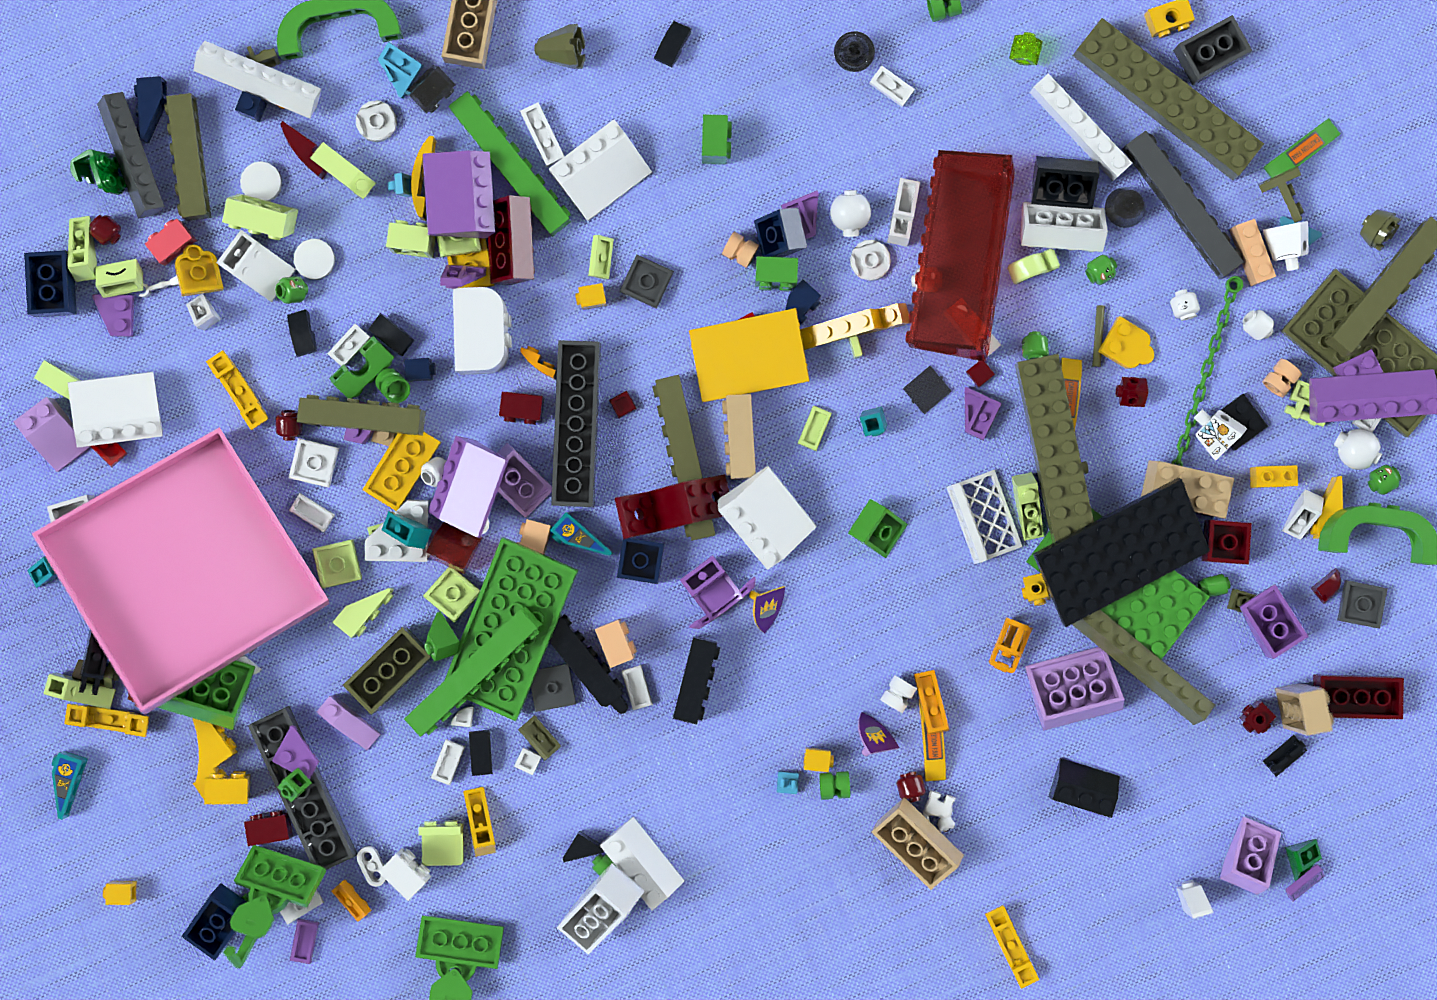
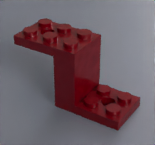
(671, 506)

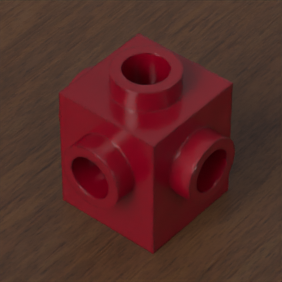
(1132, 392)
(1257, 717)

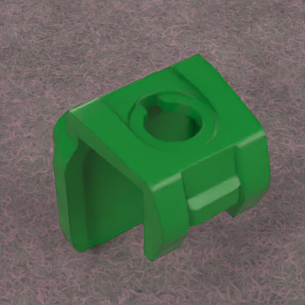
(104, 170)

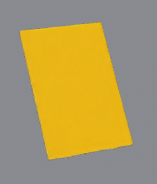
(749, 355)

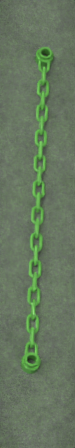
(1239, 285)

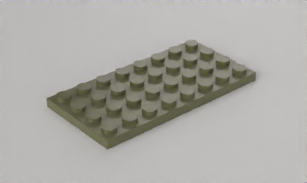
(1390, 341)

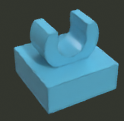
(401, 185)
(787, 782)

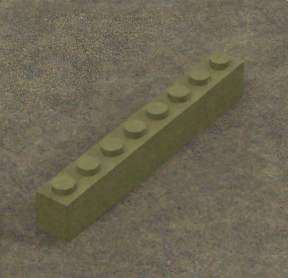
(1385, 289)
(681, 442)
(1145, 666)

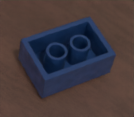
(49, 284)
(211, 926)

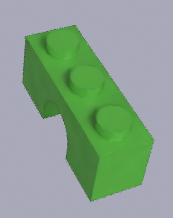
(352, 382)

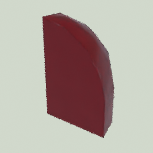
(1327, 586)

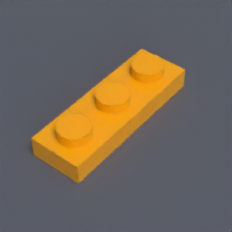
(931, 702)

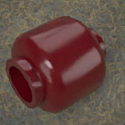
(105, 230)
(287, 425)
(911, 786)

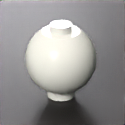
(850, 212)
(1358, 448)

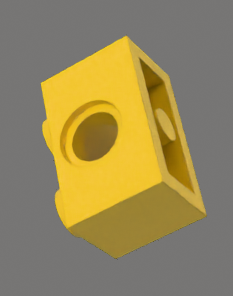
(1157, 22)
(1273, 476)

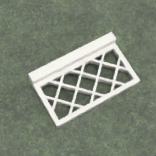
(970, 526)

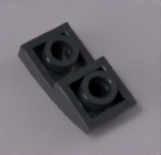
(672, 44)
(301, 334)
(391, 335)
(480, 752)

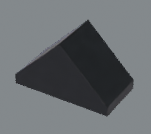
(582, 847)

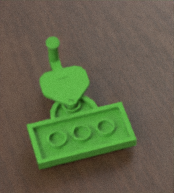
(270, 878)
(459, 946)

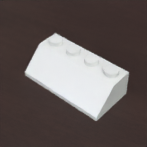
(1063, 227)
(642, 862)

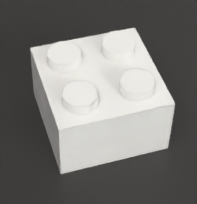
(405, 873)

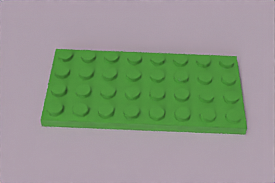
(513, 581)
(1154, 612)

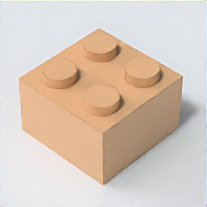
(616, 643)

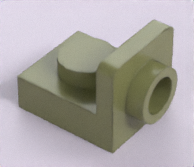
(266, 57)

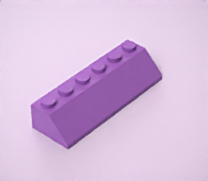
(1373, 396)

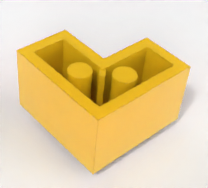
(227, 790)

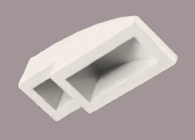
(903, 212)

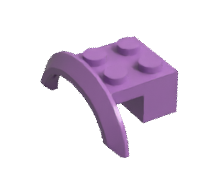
(713, 590)

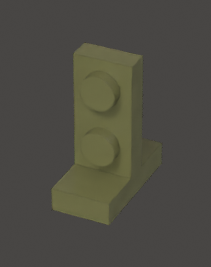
(1286, 190)

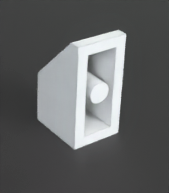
(1303, 514)
(1194, 899)

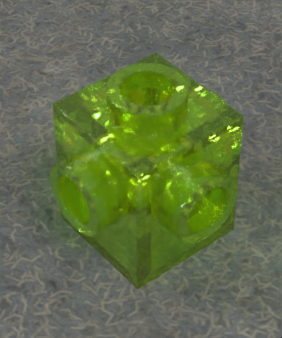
(1026, 49)

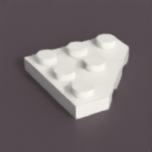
(383, 547)

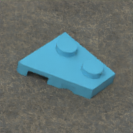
(400, 68)

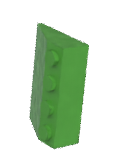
(217, 697)

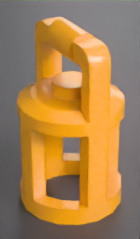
(1005, 647)

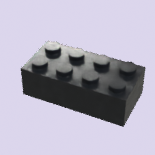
(695, 680)

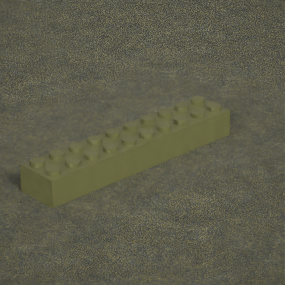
(1168, 99)
(1054, 445)

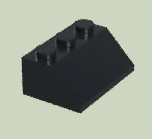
(1064, 182)
(1085, 787)

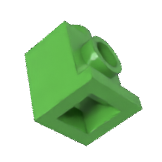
(290, 789)

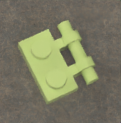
(1300, 395)

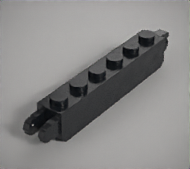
(93, 664)
(586, 666)

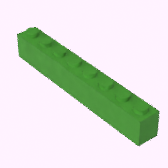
(509, 163)
(473, 671)

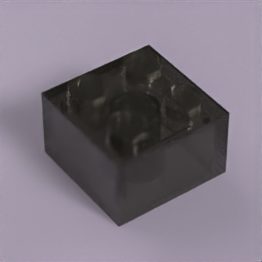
(430, 89)

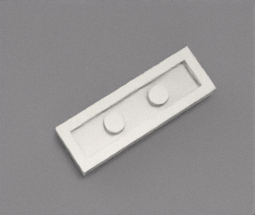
(542, 134)

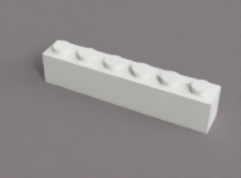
(256, 79)
(1080, 127)

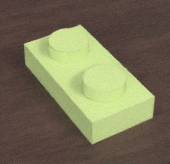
(600, 257)

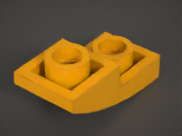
(534, 359)

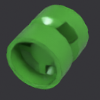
(938, 11)
(392, 385)
(834, 785)

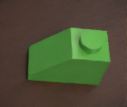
(441, 639)

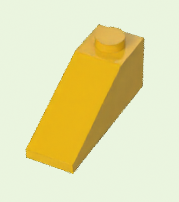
(1332, 503)
(479, 821)

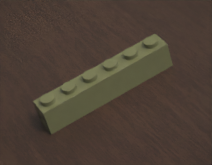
(188, 157)
(361, 416)

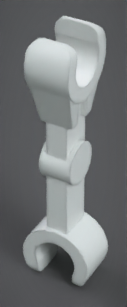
(161, 285)

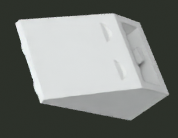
(255, 265)

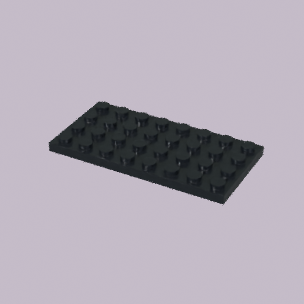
(1121, 552)

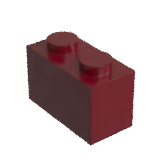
(521, 407)
(268, 828)

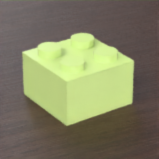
(410, 239)

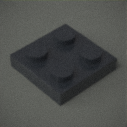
(1244, 413)

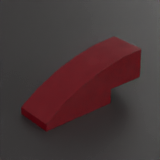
(303, 149)

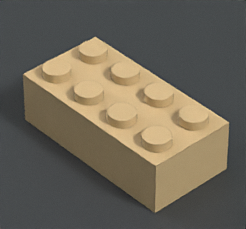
(469, 32)
(740, 436)
(1206, 490)
(1304, 709)
(917, 843)

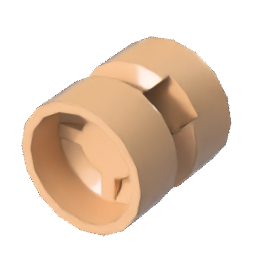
(740, 249)
(1283, 375)

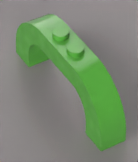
(313, 11)
(1422, 535)

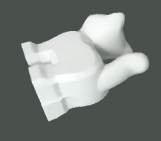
(944, 810)

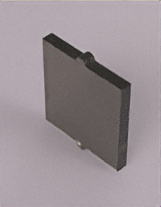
(927, 389)

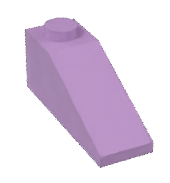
(348, 722)

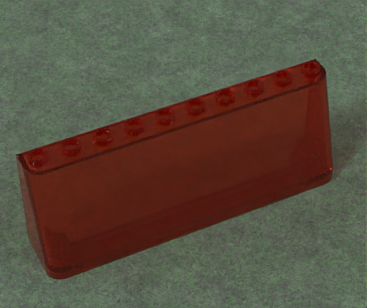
(961, 254)

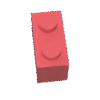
(170, 241)

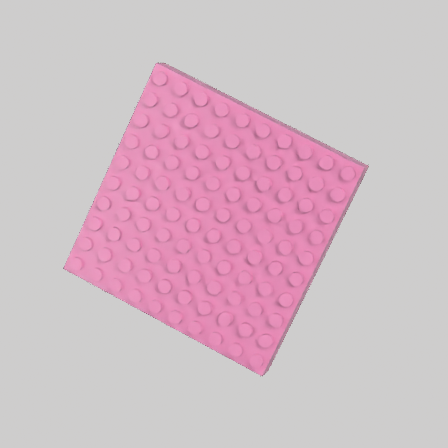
(181, 570)

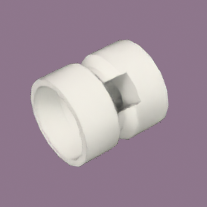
(898, 694)

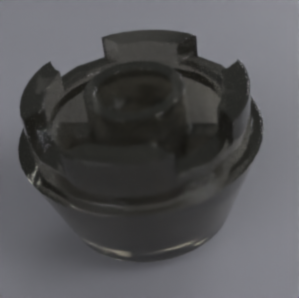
(854, 51)
(1125, 207)

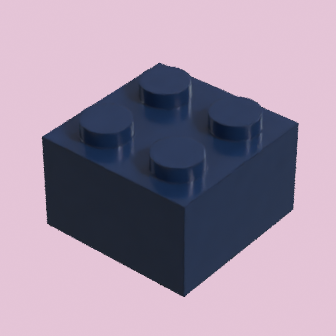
(780, 233)
(640, 560)

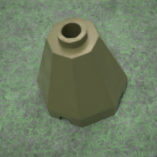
(562, 47)

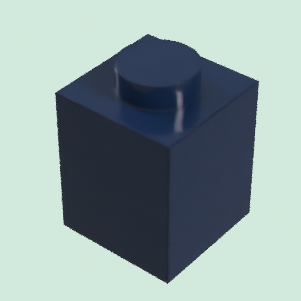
(250, 106)
(419, 369)

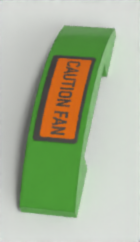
(1303, 149)

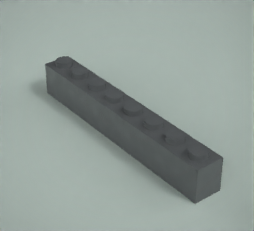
(1183, 205)

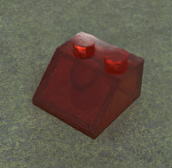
(453, 547)

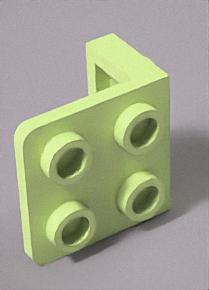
(442, 843)

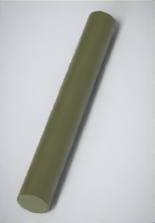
(1098, 335)

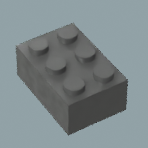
(1212, 50)

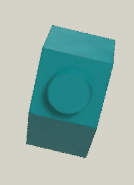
(406, 530)
(42, 572)

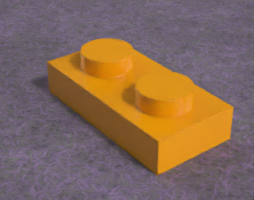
(351, 900)

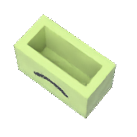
(119, 278)

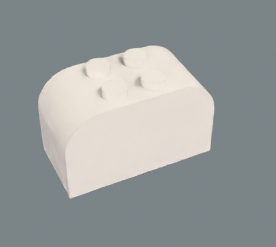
(480, 331)
(600, 909)

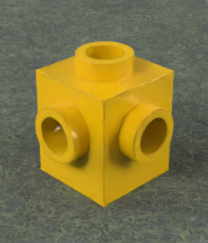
(1031, 584)

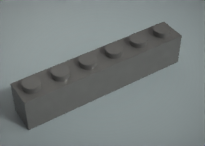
(130, 155)

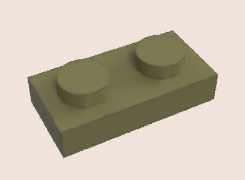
(539, 737)

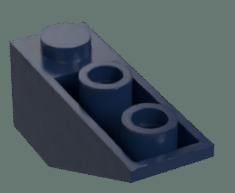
(151, 100)
(803, 298)

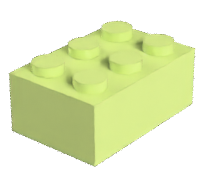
(259, 216)

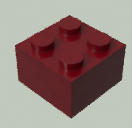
(1227, 542)

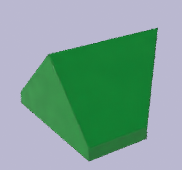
(1303, 857)

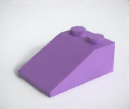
(1272, 622)

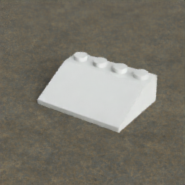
(600, 170)
(115, 409)
(766, 517)

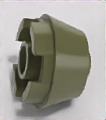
(1379, 228)

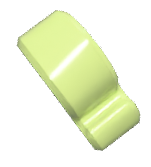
(1033, 266)

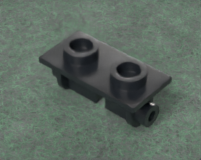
(1285, 755)

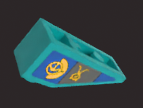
(574, 534)
(66, 779)

